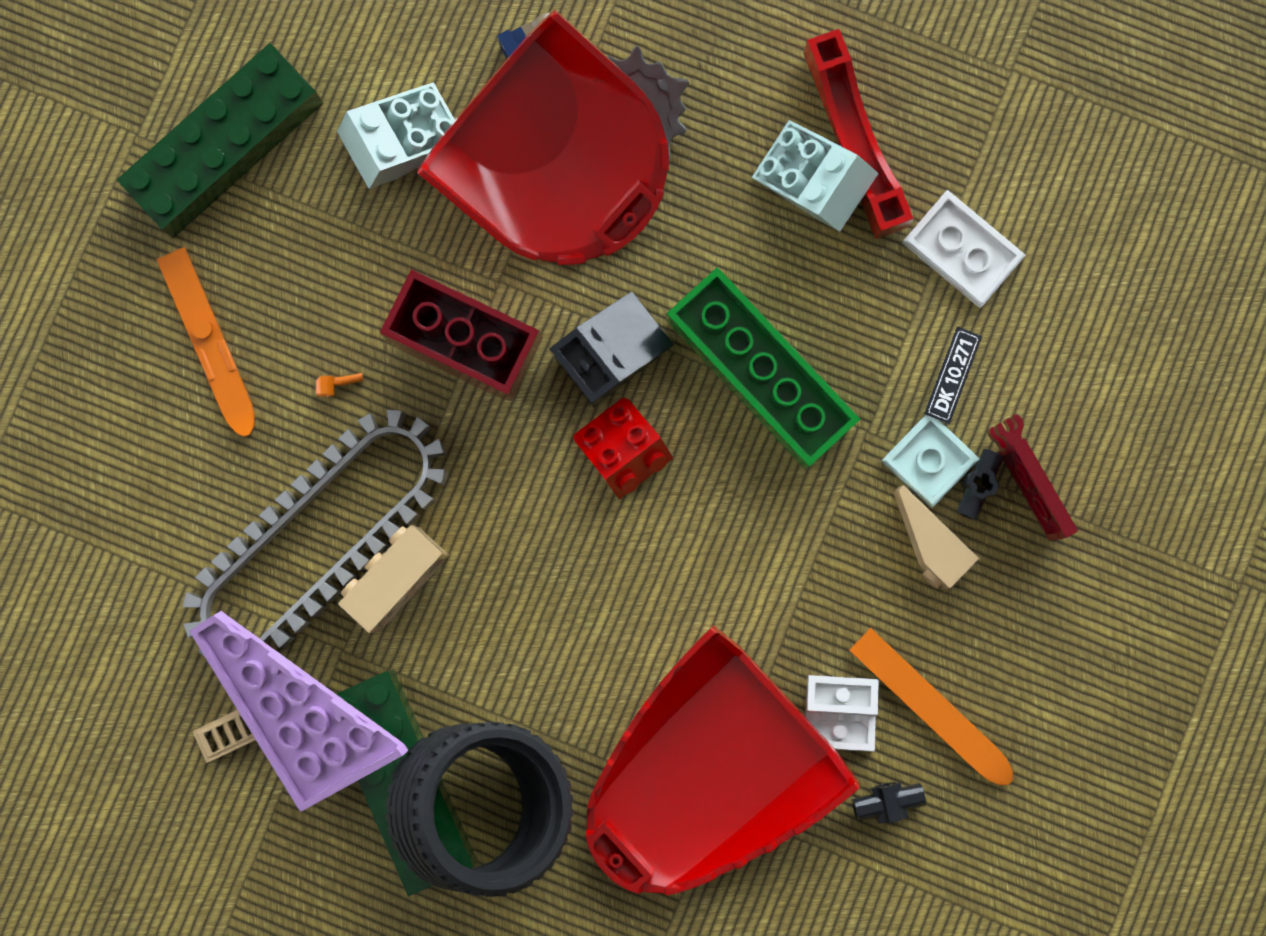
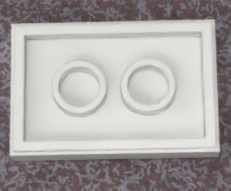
(963, 249)

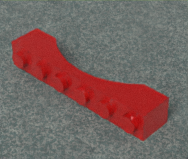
(839, 92)

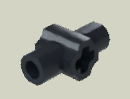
(986, 468)
(888, 802)

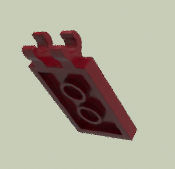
(1031, 479)

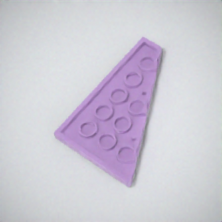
(300, 724)

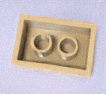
(392, 578)

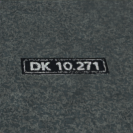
(953, 375)

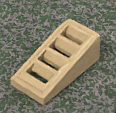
(204, 745)

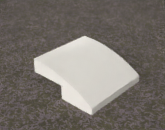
(843, 711)

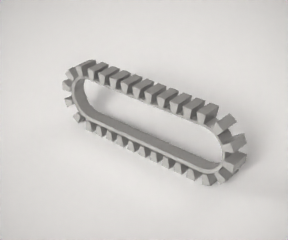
(330, 592)

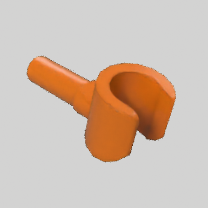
(326, 384)

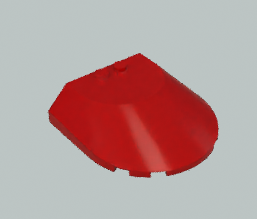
(555, 151)

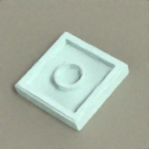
(930, 460)

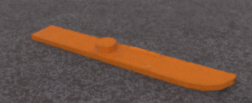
(208, 341)
(932, 708)

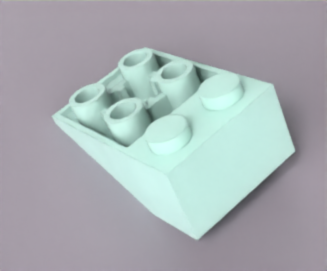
(394, 133)
(815, 175)

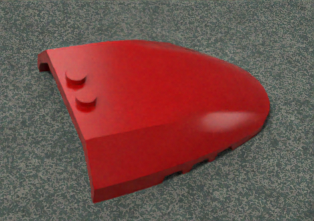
(710, 775)

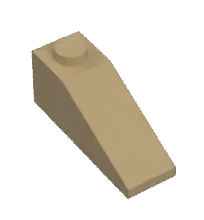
(935, 546)

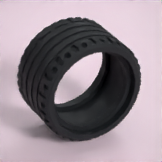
(542, 823)

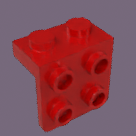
(623, 447)

